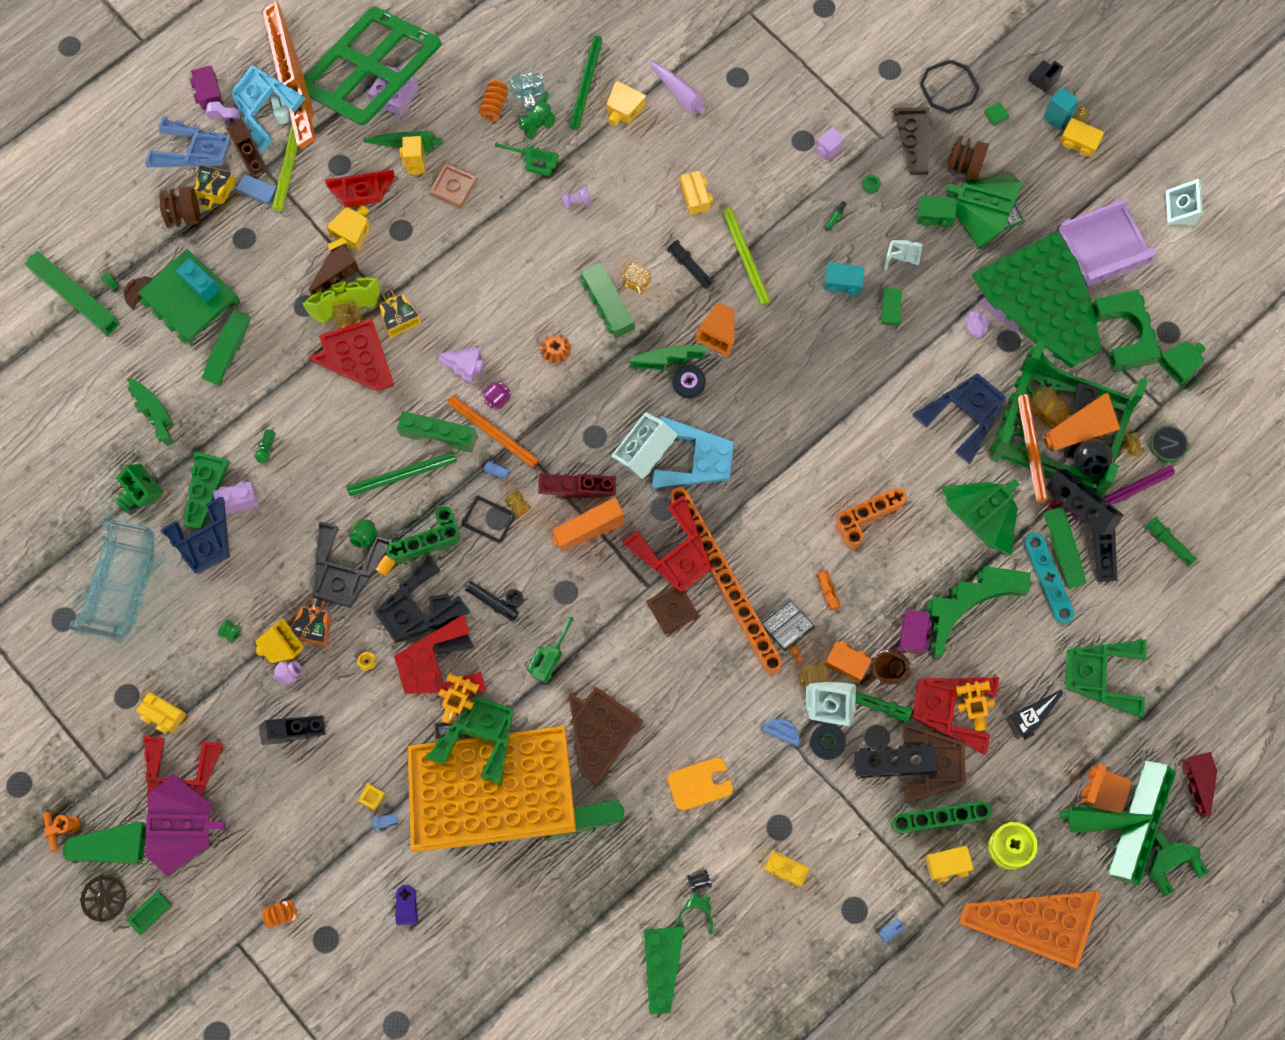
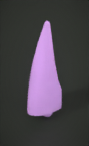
(682, 91)

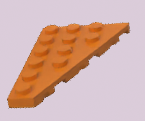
(1042, 925)

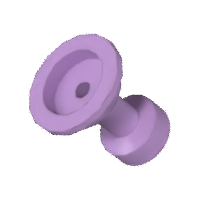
(583, 196)

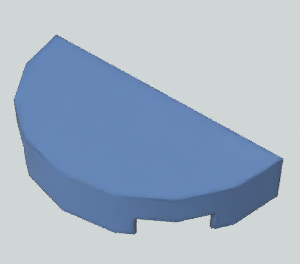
(782, 730)

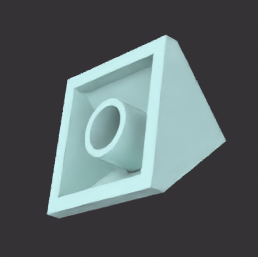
(1184, 203)

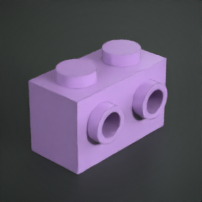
(238, 497)

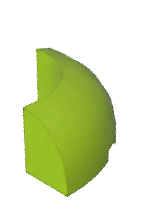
(364, 293)

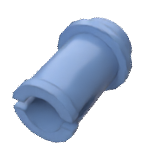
(497, 470)
(385, 821)
(891, 931)

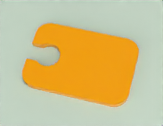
(694, 785)

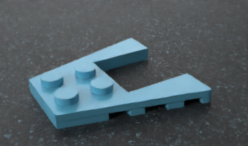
(251, 95)
(710, 462)

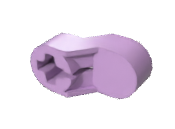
(216, 111)

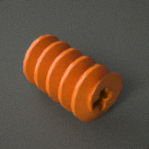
(493, 100)

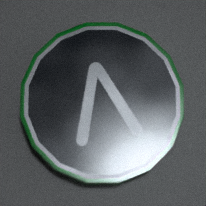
(1168, 444)

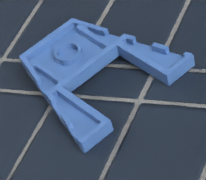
(204, 149)

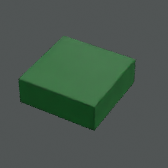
(996, 114)

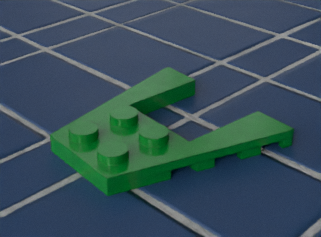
(1088, 674)
(486, 722)

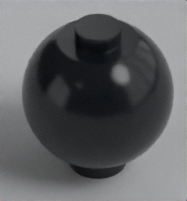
(1093, 457)

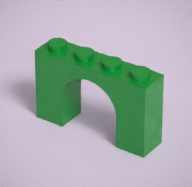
(1130, 307)

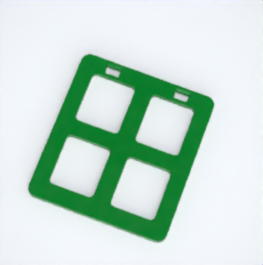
(370, 65)

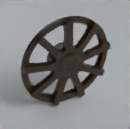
(103, 898)

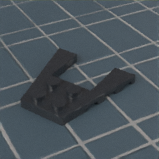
(339, 582)
(403, 616)

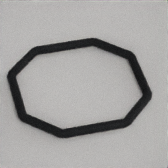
(957, 107)

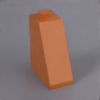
(718, 329)

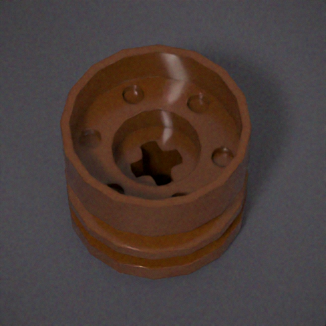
(967, 157)
(176, 207)

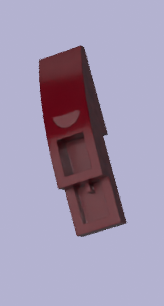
(577, 486)

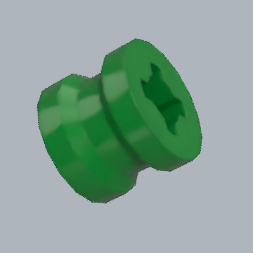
(124, 501)
(229, 631)

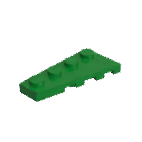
(206, 477)
(662, 962)

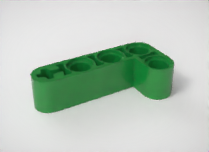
(422, 539)

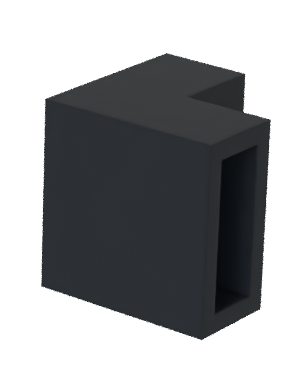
(1045, 75)

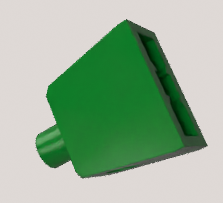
(1182, 361)

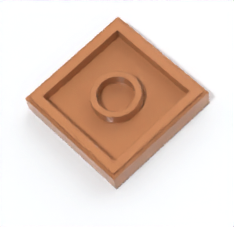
(453, 185)

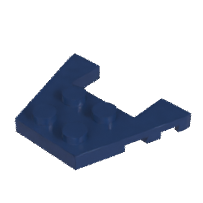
(206, 546)

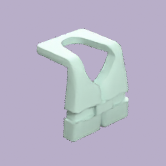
(909, 252)

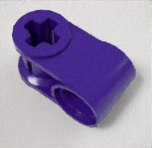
(406, 910)

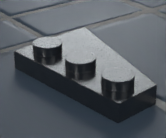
(456, 644)

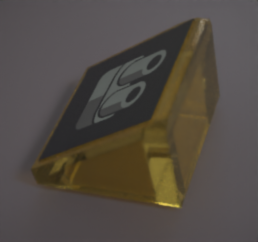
(441, 729)

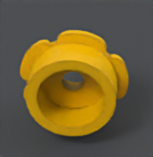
(366, 656)

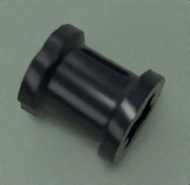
(699, 881)

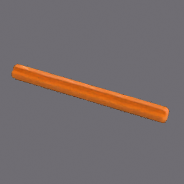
(493, 431)
(1032, 448)

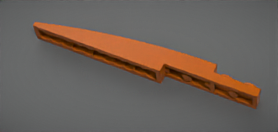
(290, 72)

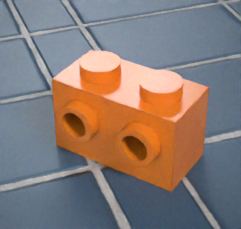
(848, 661)

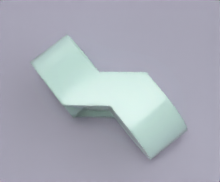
(280, 109)

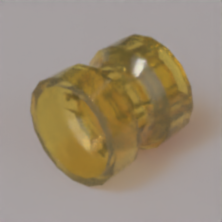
(517, 503)

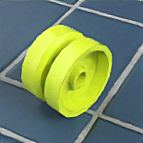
(1024, 846)

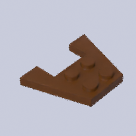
(950, 764)

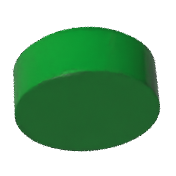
(871, 184)
(109, 281)

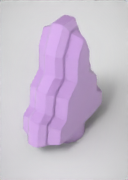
(464, 363)

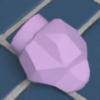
(977, 324)
(287, 671)

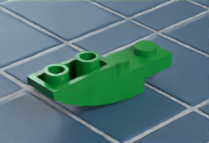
(153, 409)

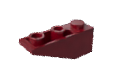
(1202, 780)

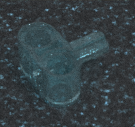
(527, 88)

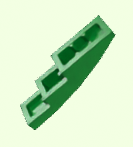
(226, 347)
(661, 357)
(1065, 548)

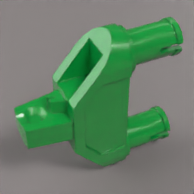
(1168, 856)

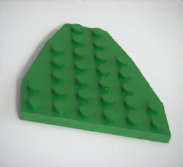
(1045, 297)

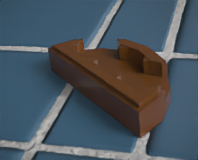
(132, 288)

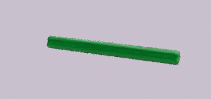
(586, 83)
(401, 473)

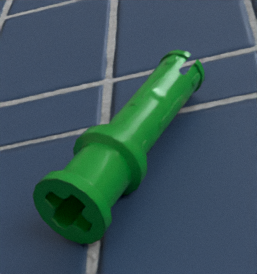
(1163, 534)
(891, 712)

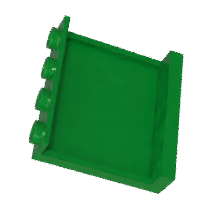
(180, 304)

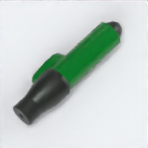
(836, 216)

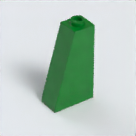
(594, 817)
(113, 845)

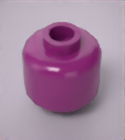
(496, 395)

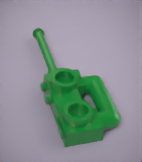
(532, 155)
(551, 658)

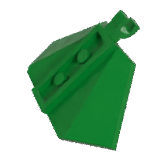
(985, 205)
(986, 510)

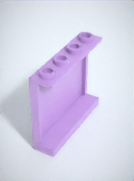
(1106, 242)

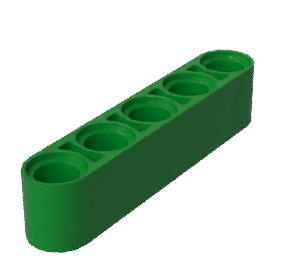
(949, 813)

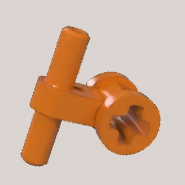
(61, 825)

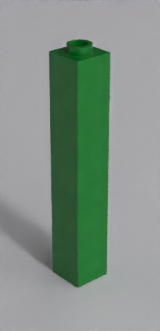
(72, 293)

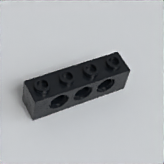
(1108, 515)
(927, 765)

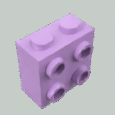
(401, 99)

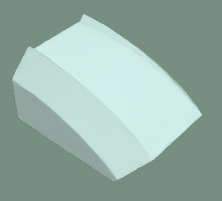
(831, 702)

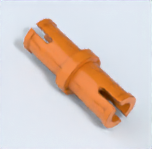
(828, 590)

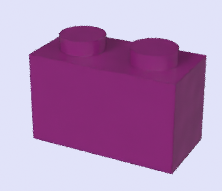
(206, 86)
(914, 632)

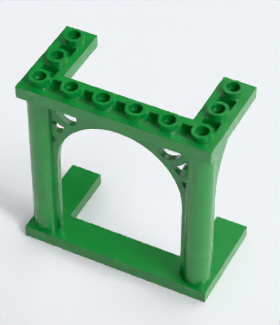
(1040, 369)

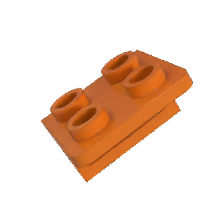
(1106, 790)

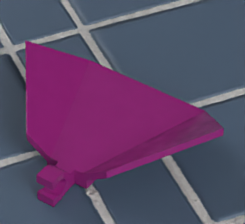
(177, 824)

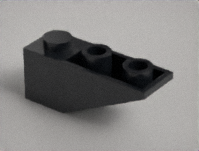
(291, 729)

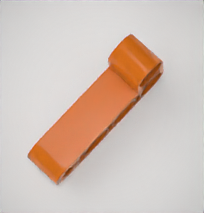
(872, 514)

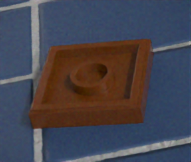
(672, 609)

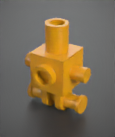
(456, 697)
(976, 703)

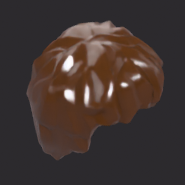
(891, 666)

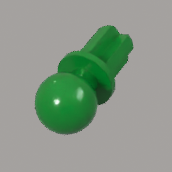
(263, 455)

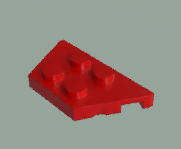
(361, 188)

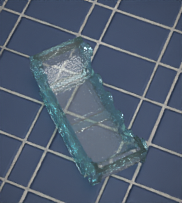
(117, 582)

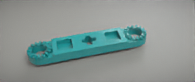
(1043, 565)

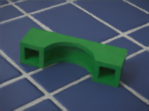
(453, 434)

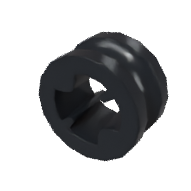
(510, 593)

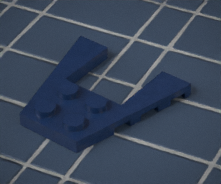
(977, 400)

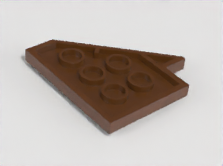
(601, 732)

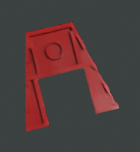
(683, 564)
(419, 664)
(936, 704)
(153, 755)

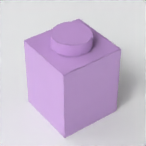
(830, 144)

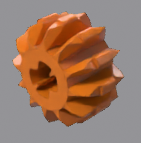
(555, 355)
(279, 914)

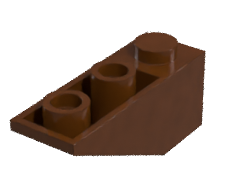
(246, 148)
(334, 269)

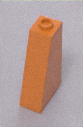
(1087, 423)
(589, 525)

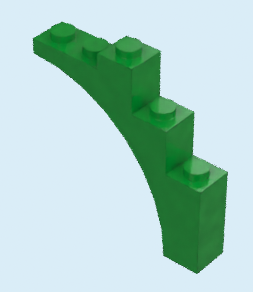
(993, 583)

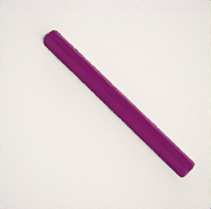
(1137, 486)

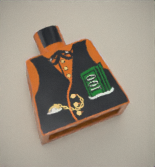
(312, 624)

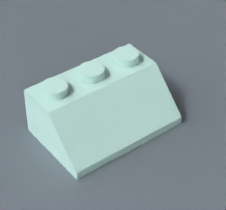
(644, 445)

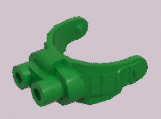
(701, 903)

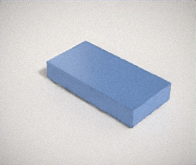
(256, 189)

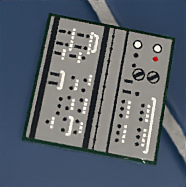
(787, 625)

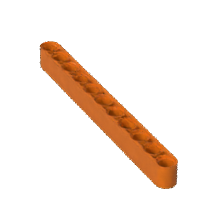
(734, 587)

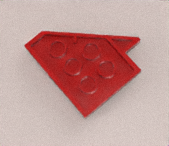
(355, 354)

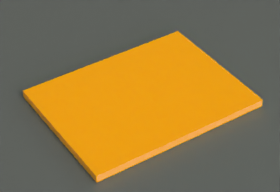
(459, 809)

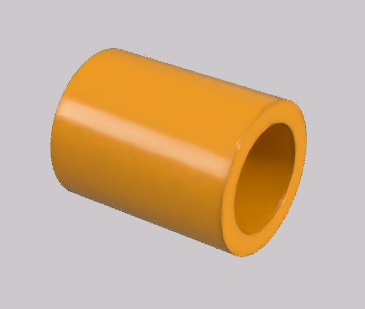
(385, 566)

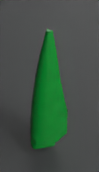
(396, 139)
(1094, 819)

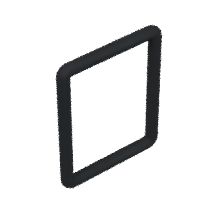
(481, 532)

